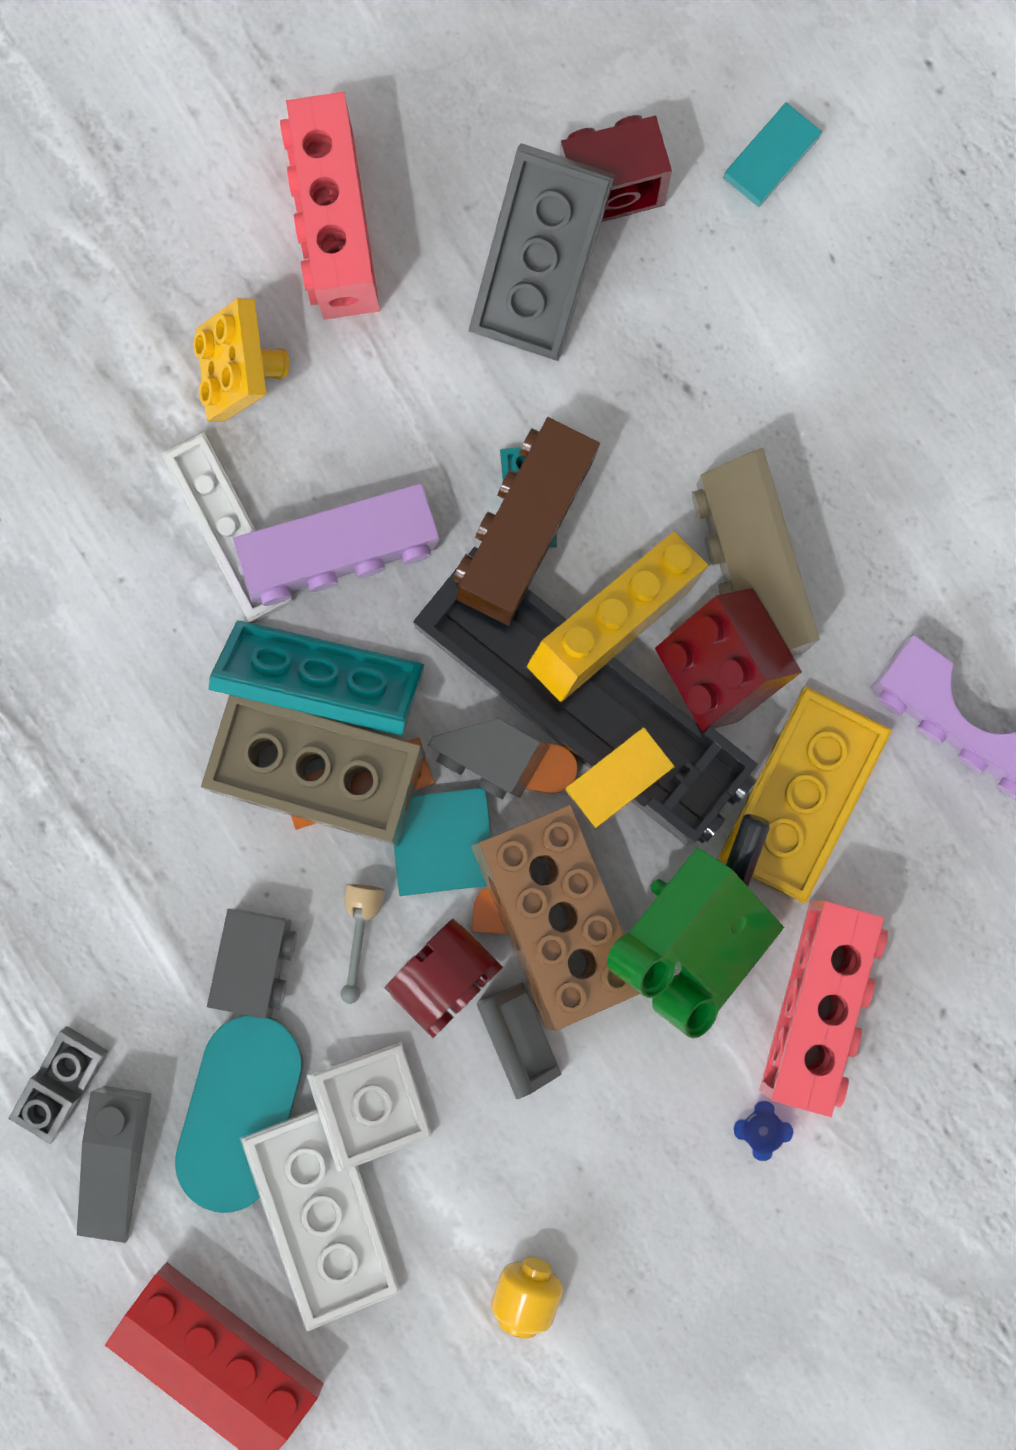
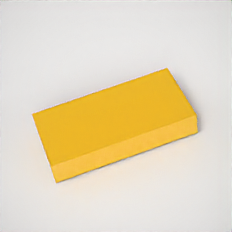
(619, 777)

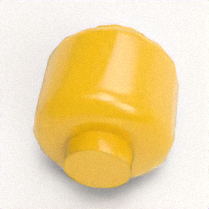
(526, 1298)

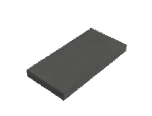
(540, 251)

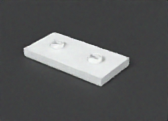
(319, 1221)

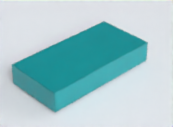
(772, 154)

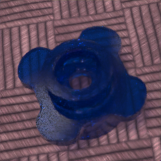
(763, 1145)

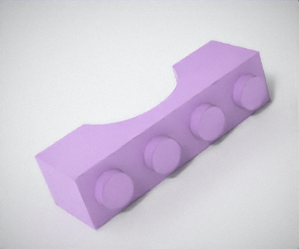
(920, 685)

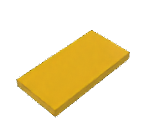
(809, 790)

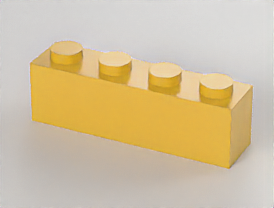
(616, 616)

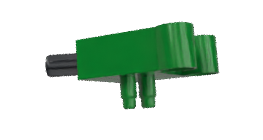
(705, 928)

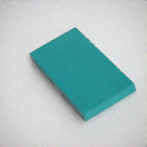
(317, 677)

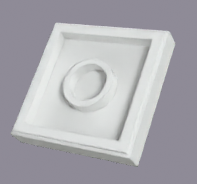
(369, 1106)

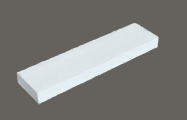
(216, 513)

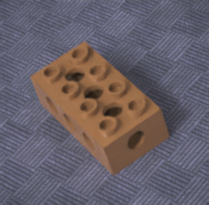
(525, 916)

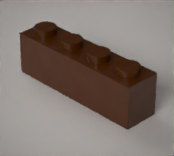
(526, 521)

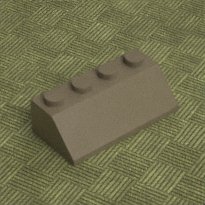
(754, 544)

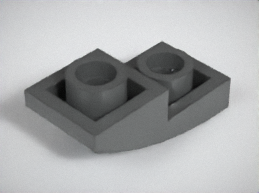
(58, 1084)

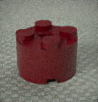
(443, 977)

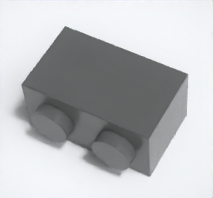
(251, 963)

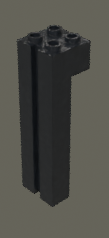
(598, 713)

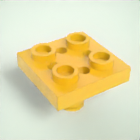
(234, 362)

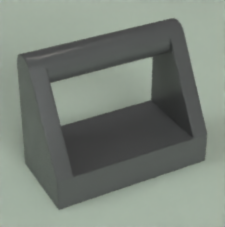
(519, 1040)

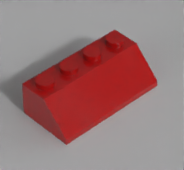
(214, 1363)

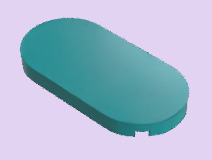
(241, 1087)

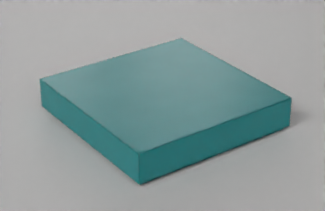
(438, 841)

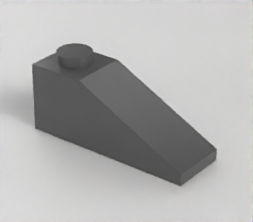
(111, 1161)

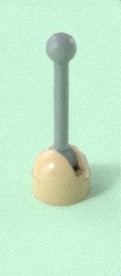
(362, 904)

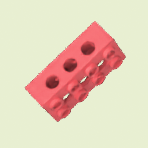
(329, 206)
(799, 1025)

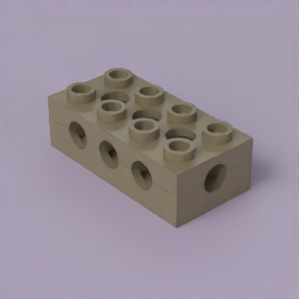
(300, 738)

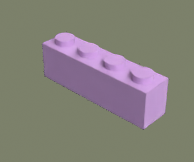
(336, 544)

